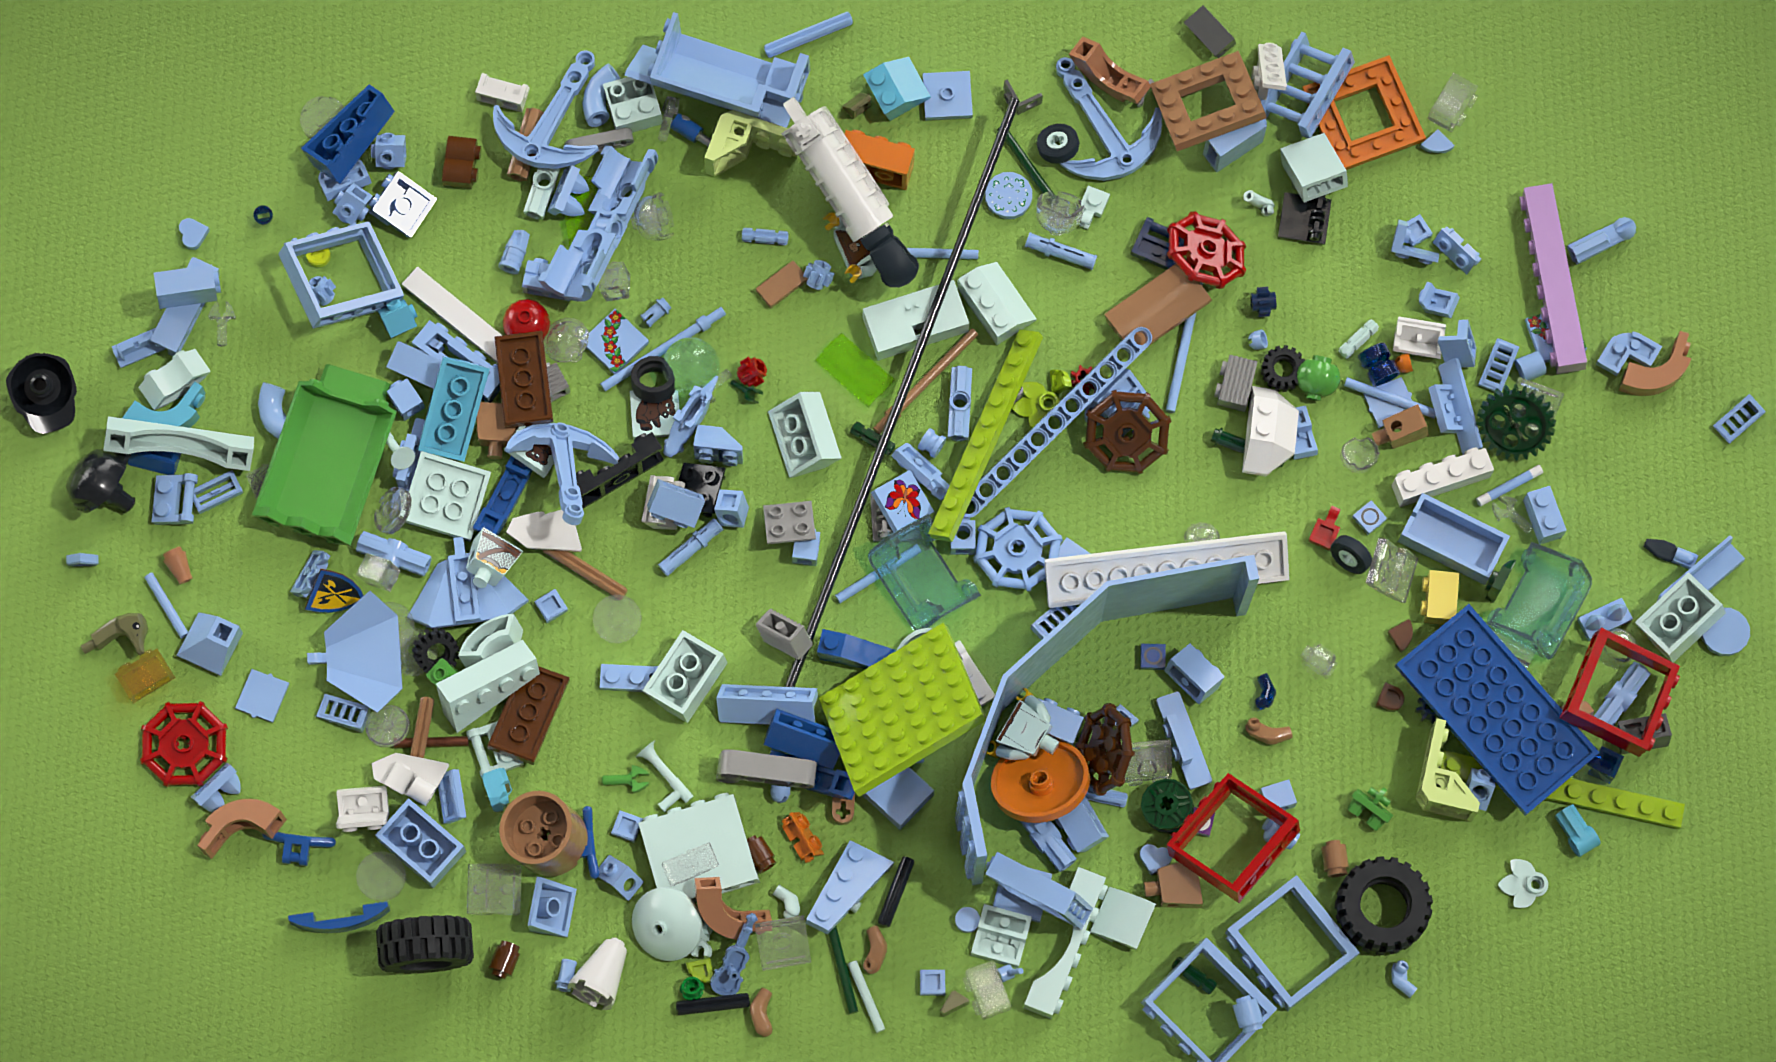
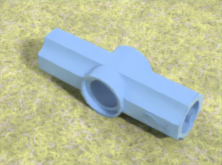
(959, 417)
(394, 551)
(1623, 693)
(1049, 840)

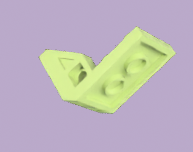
(735, 137)
(1452, 795)

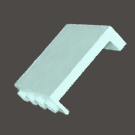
(694, 826)

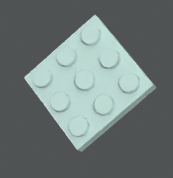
(446, 495)

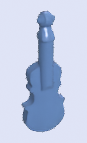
(727, 978)

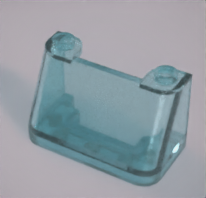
(919, 576)
(1543, 600)

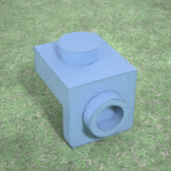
(1438, 301)

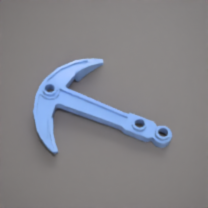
(543, 132)
(1117, 147)
(562, 440)

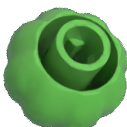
(1318, 377)

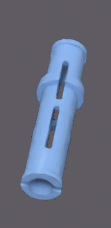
(1060, 251)
(690, 547)

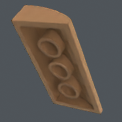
(1158, 306)

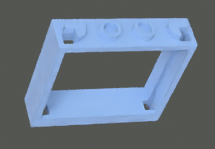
(349, 309)
(1038, 890)
(1321, 917)
(1224, 965)

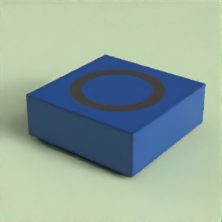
(1153, 656)

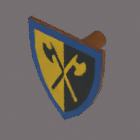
(333, 592)

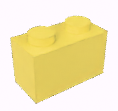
(1441, 596)

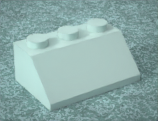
(995, 301)
(804, 434)
(1680, 617)
(685, 676)

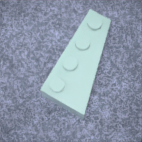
(486, 684)

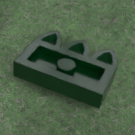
(1498, 580)

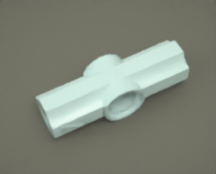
(540, 195)

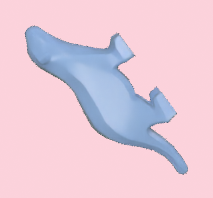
(688, 418)

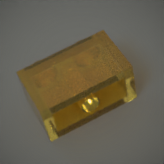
(144, 675)

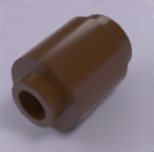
(761, 854)
(504, 959)

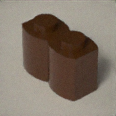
(460, 162)

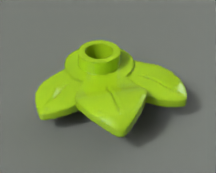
(1033, 403)

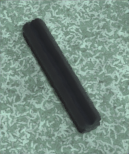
(896, 891)
(713, 1004)

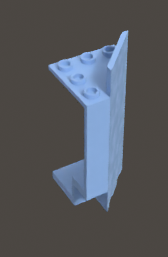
(721, 75)

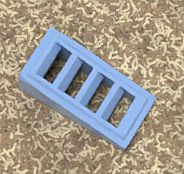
(1503, 346)
(1753, 404)
(1039, 630)
(358, 726)

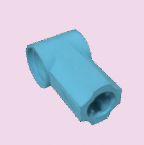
(1580, 836)

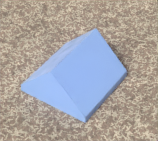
(551, 908)

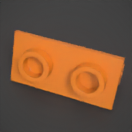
(799, 828)

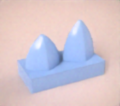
(562, 201)
(1608, 617)
(223, 779)

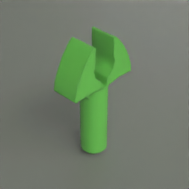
(628, 779)

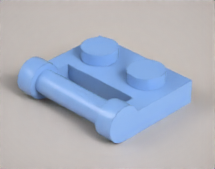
(168, 496)

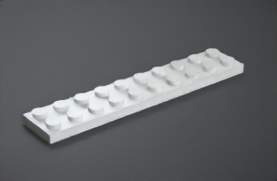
(1077, 577)

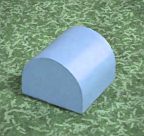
(1530, 366)

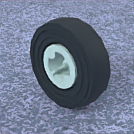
(1058, 153)
(1351, 554)

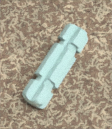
(1358, 338)

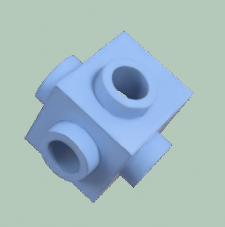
(389, 151)
(352, 204)

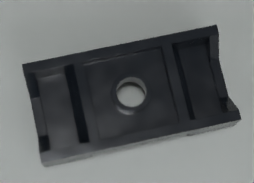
(644, 457)

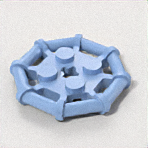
(1003, 548)

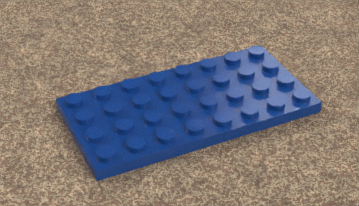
(1496, 709)

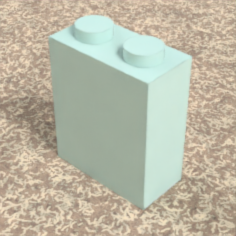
(1314, 167)

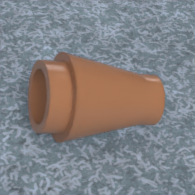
(178, 564)

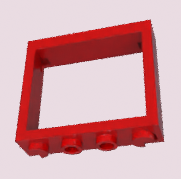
(1601, 729)
(1261, 862)

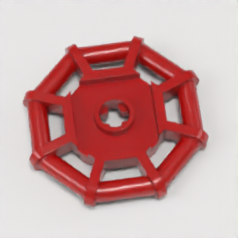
(1207, 233)
(184, 729)

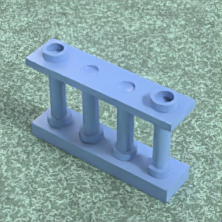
(1319, 101)

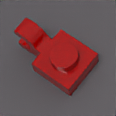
(1325, 531)

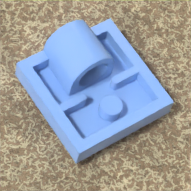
(1122, 383)

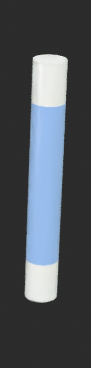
(1509, 485)

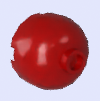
(526, 317)

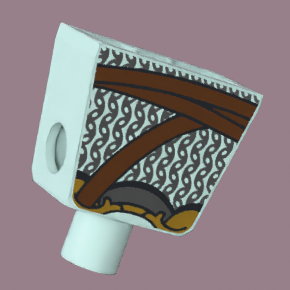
(490, 558)

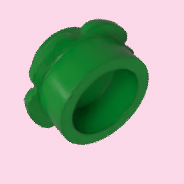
(687, 984)

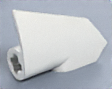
(545, 532)
(410, 775)

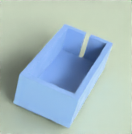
(1453, 538)

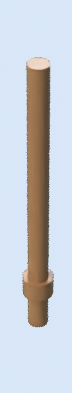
(930, 376)

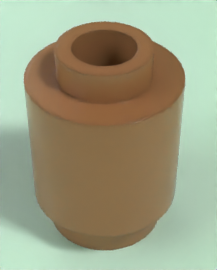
(1335, 859)

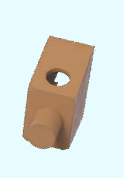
(1409, 422)
(492, 429)
(1176, 887)

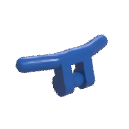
(298, 840)
(589, 851)

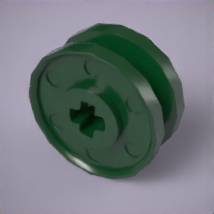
(1154, 810)

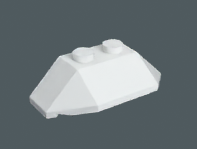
(1269, 431)

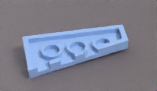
(850, 880)

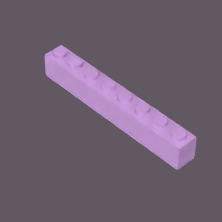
(1554, 279)

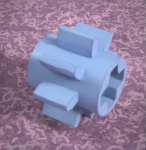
(818, 274)
(322, 289)

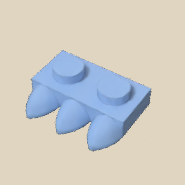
(357, 175)
(307, 577)

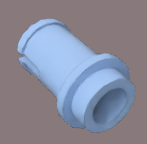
(657, 310)
(565, 975)

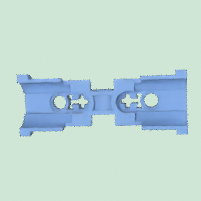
(594, 248)

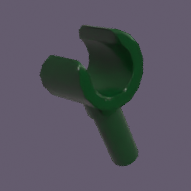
(749, 392)

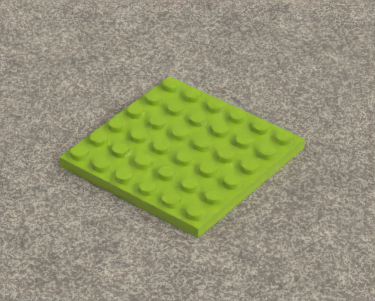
(902, 709)

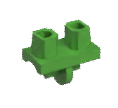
(1380, 814)

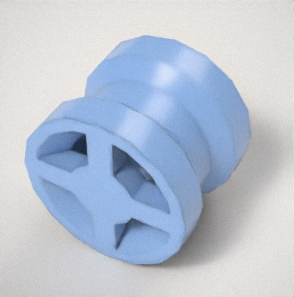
(932, 443)

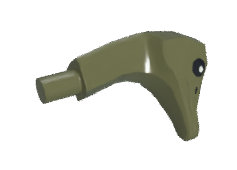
(130, 625)

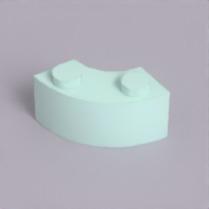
(174, 378)
(490, 638)

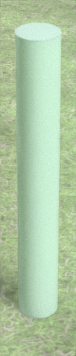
(866, 996)

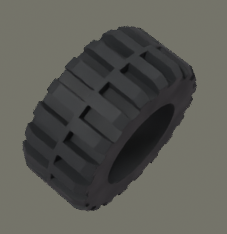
(1402, 879)
(424, 944)

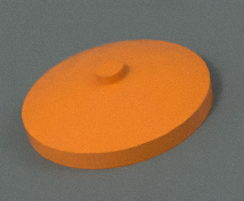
(1041, 785)

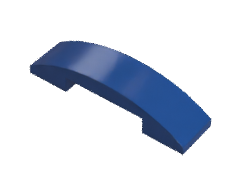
(504, 497)
(828, 781)
(308, 922)

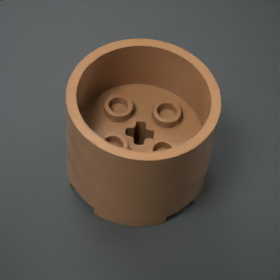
(527, 824)

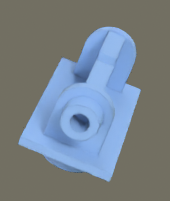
(1450, 244)
(136, 349)

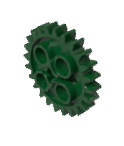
(1534, 413)

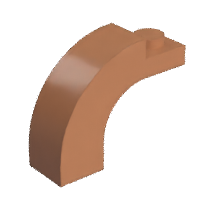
(1105, 74)
(1652, 381)
(238, 816)
(719, 915)

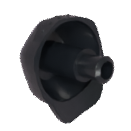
(43, 391)
(97, 481)

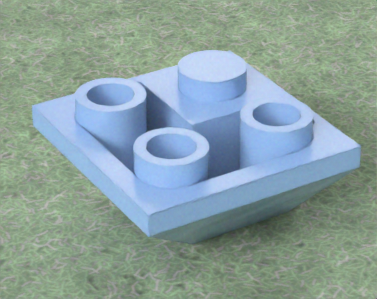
(716, 444)
(210, 642)

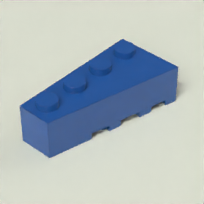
(348, 134)

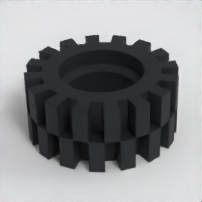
(1275, 356)
(429, 639)

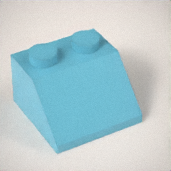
(897, 87)

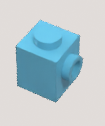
(398, 317)

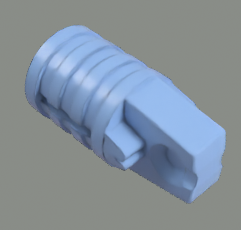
(514, 252)

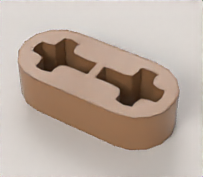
(836, 807)

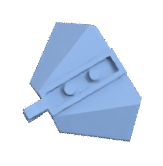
(454, 599)
(364, 653)

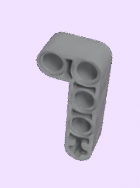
(765, 768)

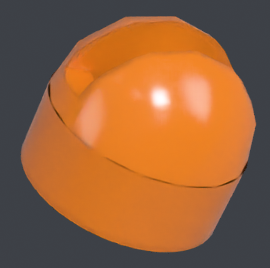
(1404, 363)

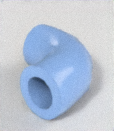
(594, 96)
(271, 408)

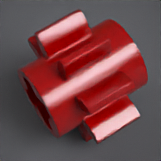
(752, 371)
(1081, 373)

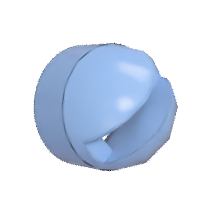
(1259, 340)
(780, 793)

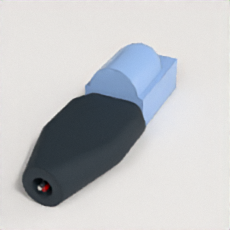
(1669, 552)

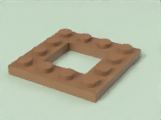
(1189, 133)

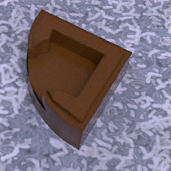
(1402, 635)

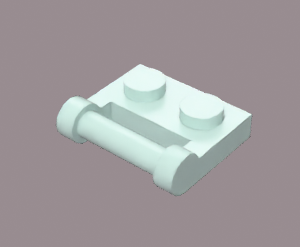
(502, 760)

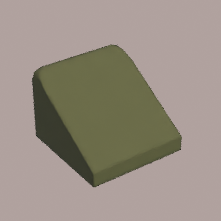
(857, 105)
(953, 1003)

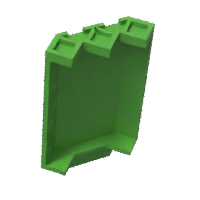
(327, 455)

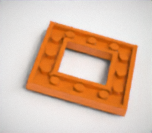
(1405, 129)

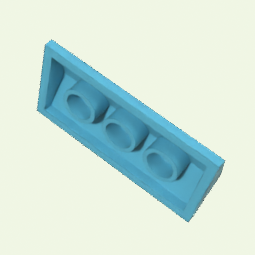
(453, 408)

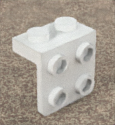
(362, 808)

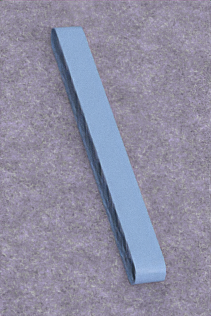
(1062, 414)

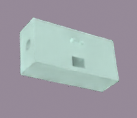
(897, 323)

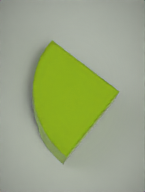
(1059, 381)
(701, 969)

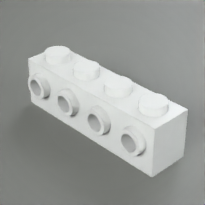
(1442, 477)

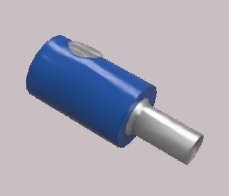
(689, 129)

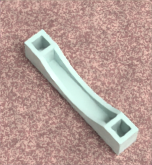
(139, 436)
(1046, 990)

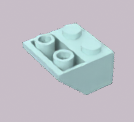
(632, 104)

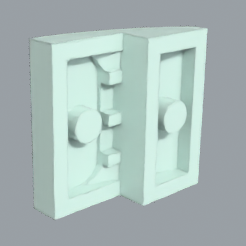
(1122, 918)
(1001, 936)

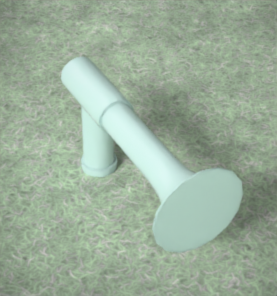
(402, 456)
(679, 788)

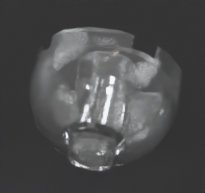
(1059, 213)
(653, 218)

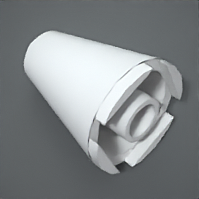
(600, 975)

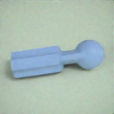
(1601, 240)

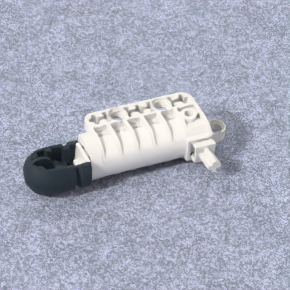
(849, 190)

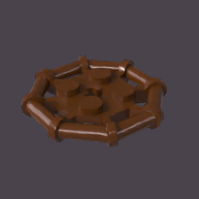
(1127, 418)
(1103, 738)

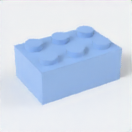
(420, 843)

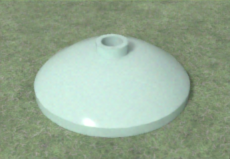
(675, 915)

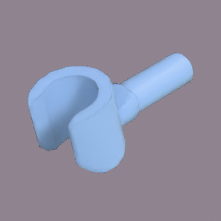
(1008, 972)

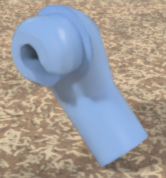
(1399, 978)

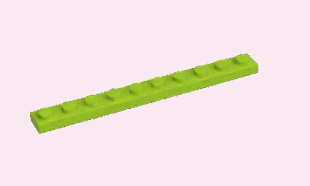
(985, 435)
(1591, 796)

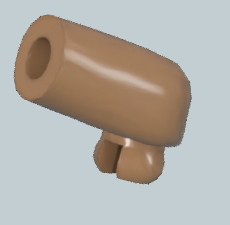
(1267, 734)
(877, 951)
(758, 1013)

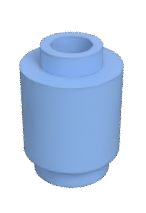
(1248, 1014)

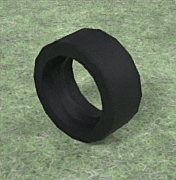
(646, 393)

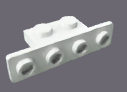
(1269, 70)

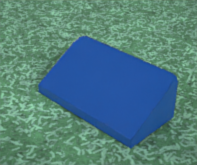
(156, 461)

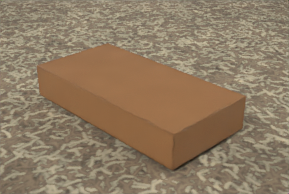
(781, 284)

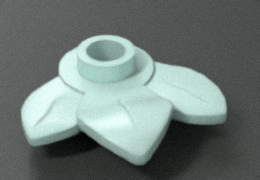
(1520, 881)

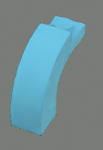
(181, 415)

